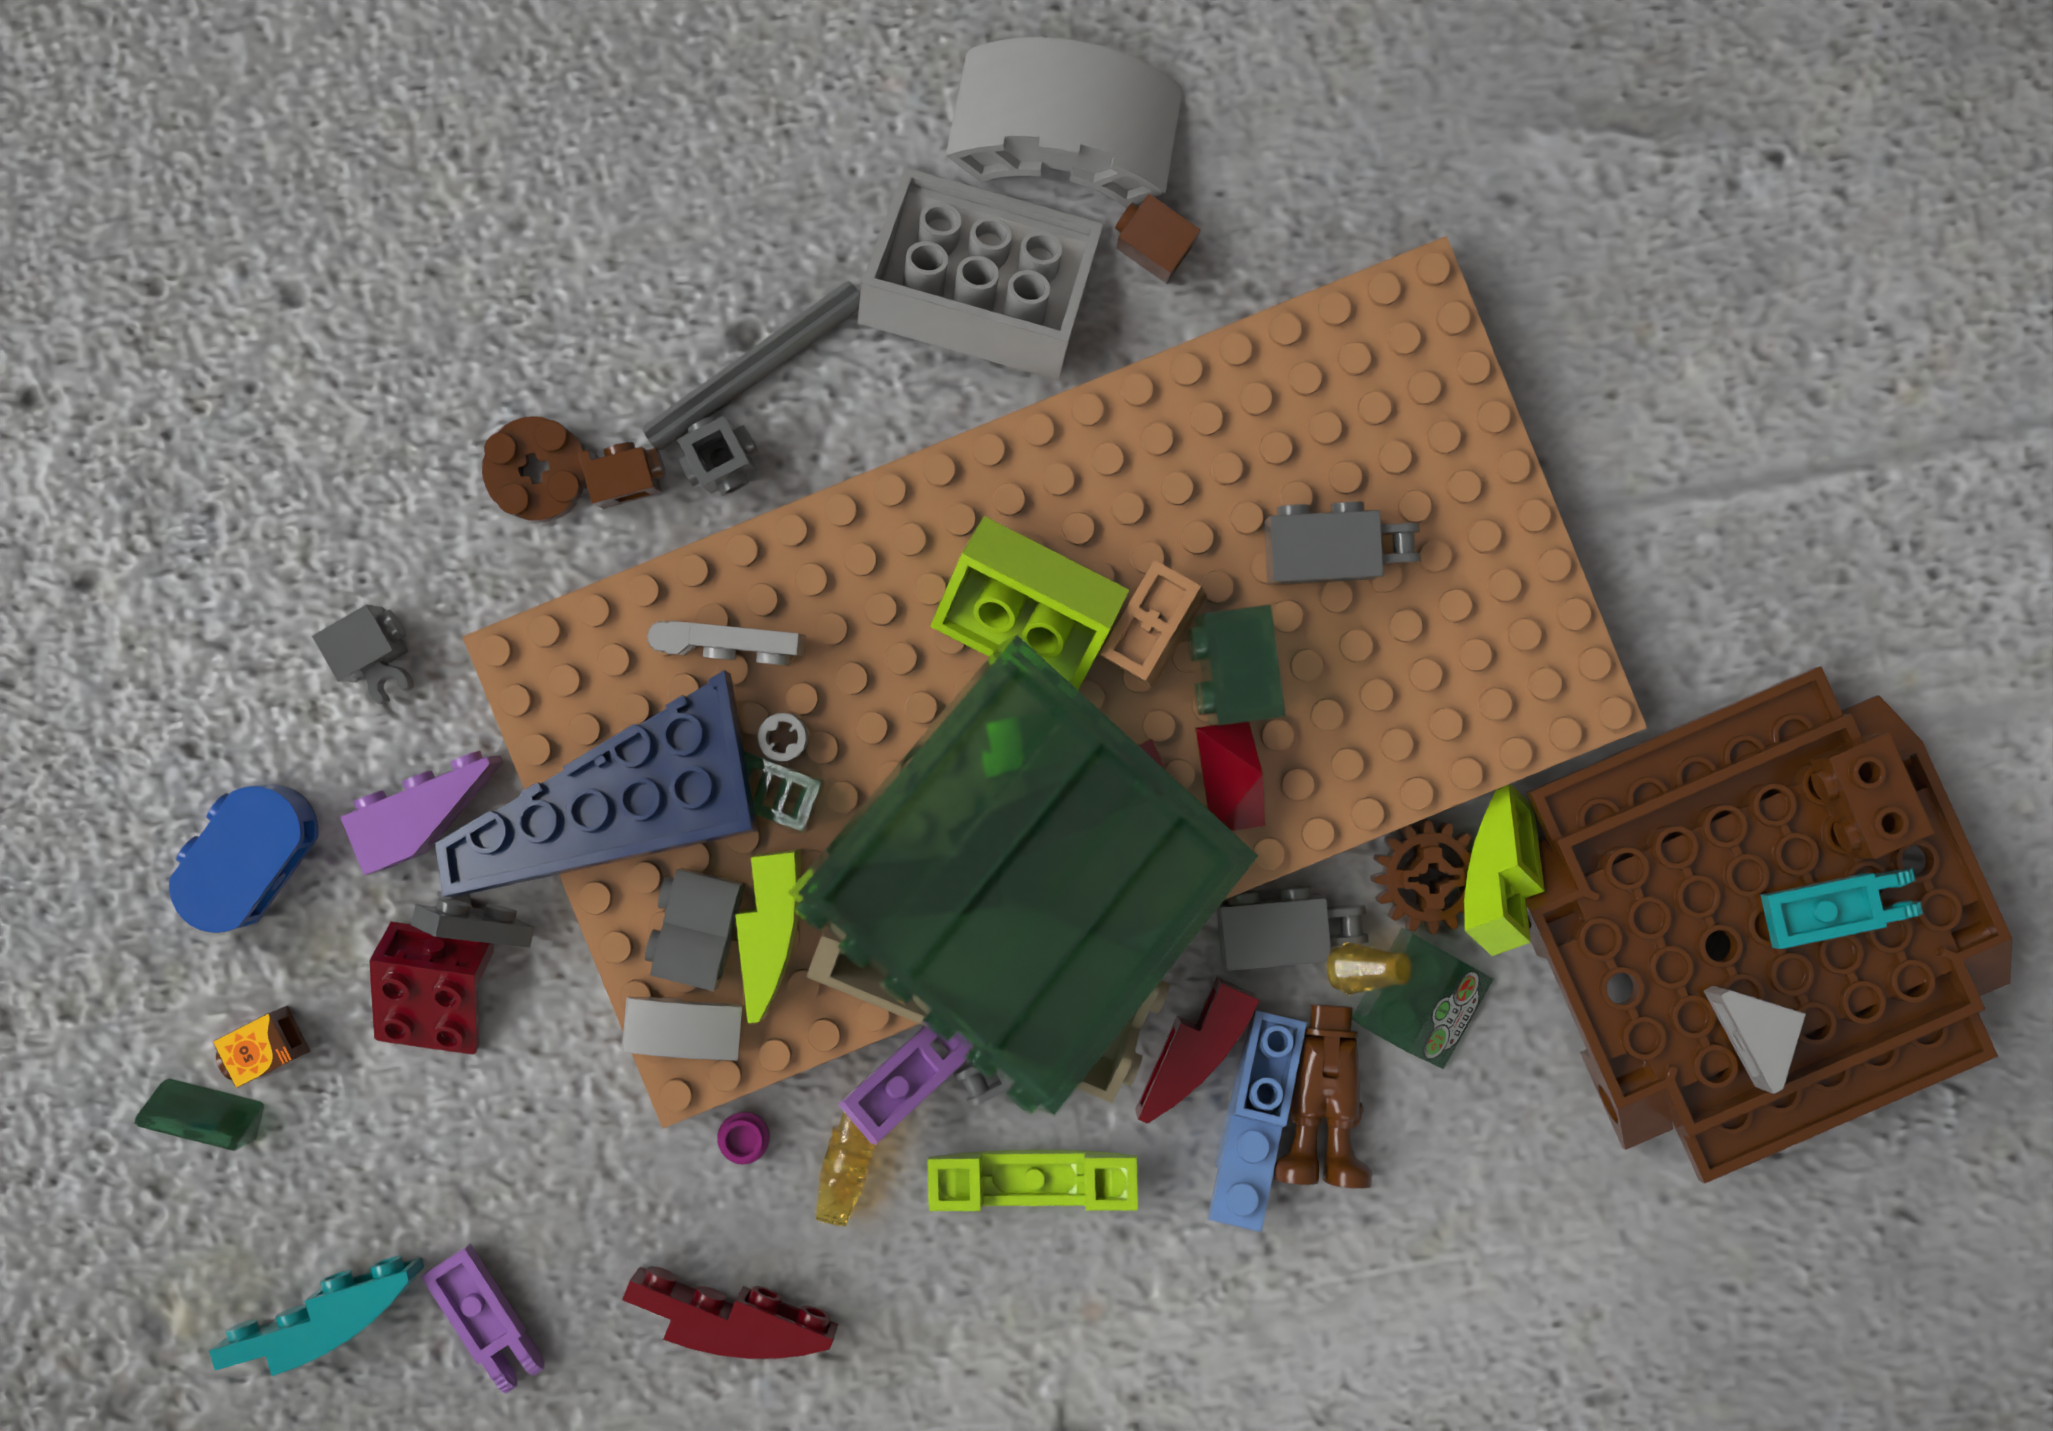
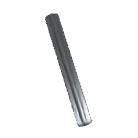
(753, 366)

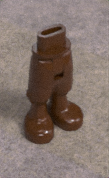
(1328, 1088)

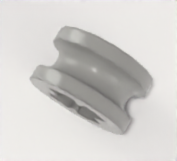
(774, 723)

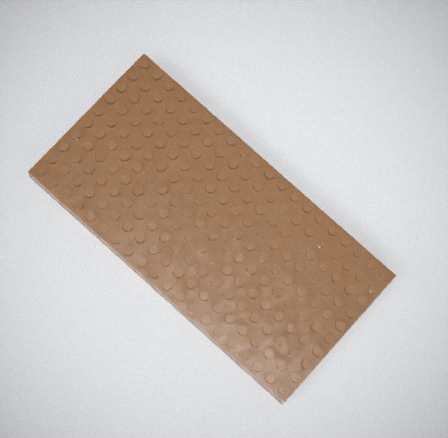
(1390, 685)

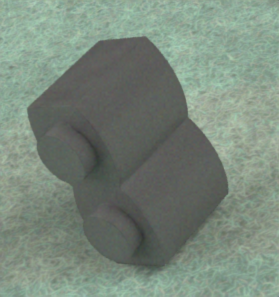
(695, 928)

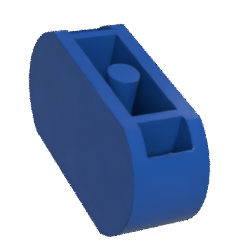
(242, 857)

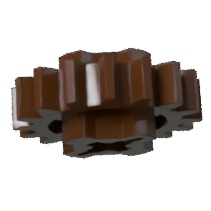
(1426, 851)

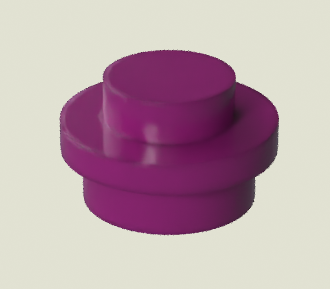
(743, 1137)

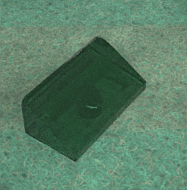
(201, 1115)

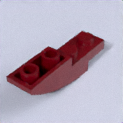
(748, 1329)

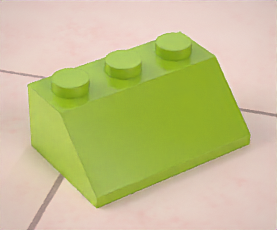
(1027, 590)

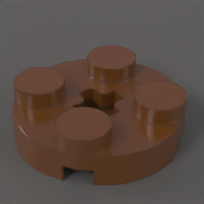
(510, 452)

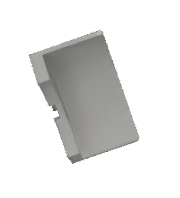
(1067, 110)

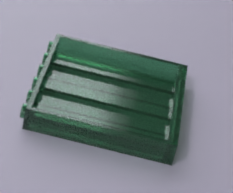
(1024, 877)

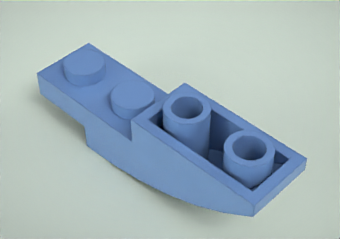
(1255, 1120)

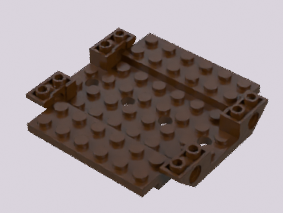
(1684, 844)

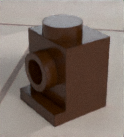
(622, 474)

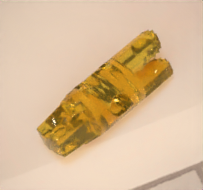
(842, 1173)

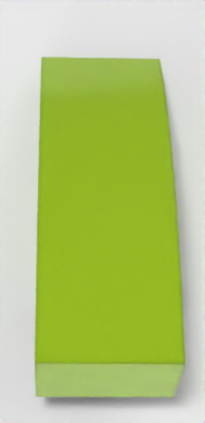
(1503, 873)
(769, 930)

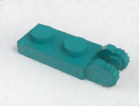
(1835, 908)

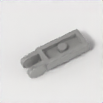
(723, 641)

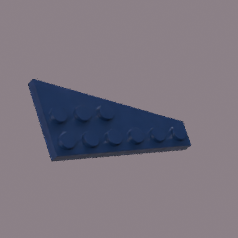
(633, 796)

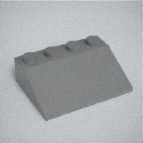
(979, 273)

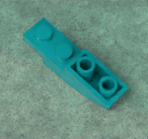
(325, 1321)

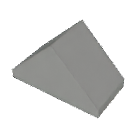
(1760, 1034)

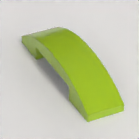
(1033, 1179)

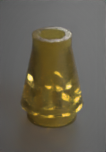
(1364, 968)

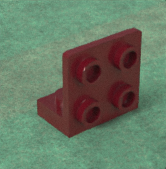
(427, 989)

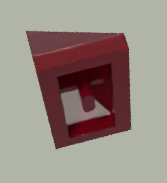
(1232, 774)

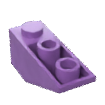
(411, 822)

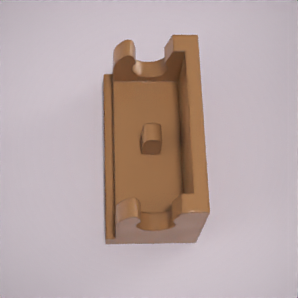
(1154, 623)

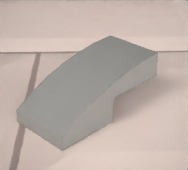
(682, 1028)

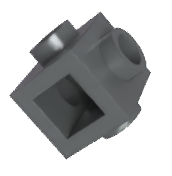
(701, 446)

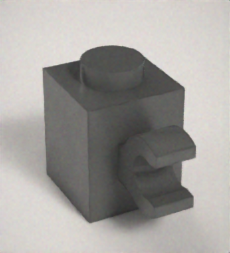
(363, 647)

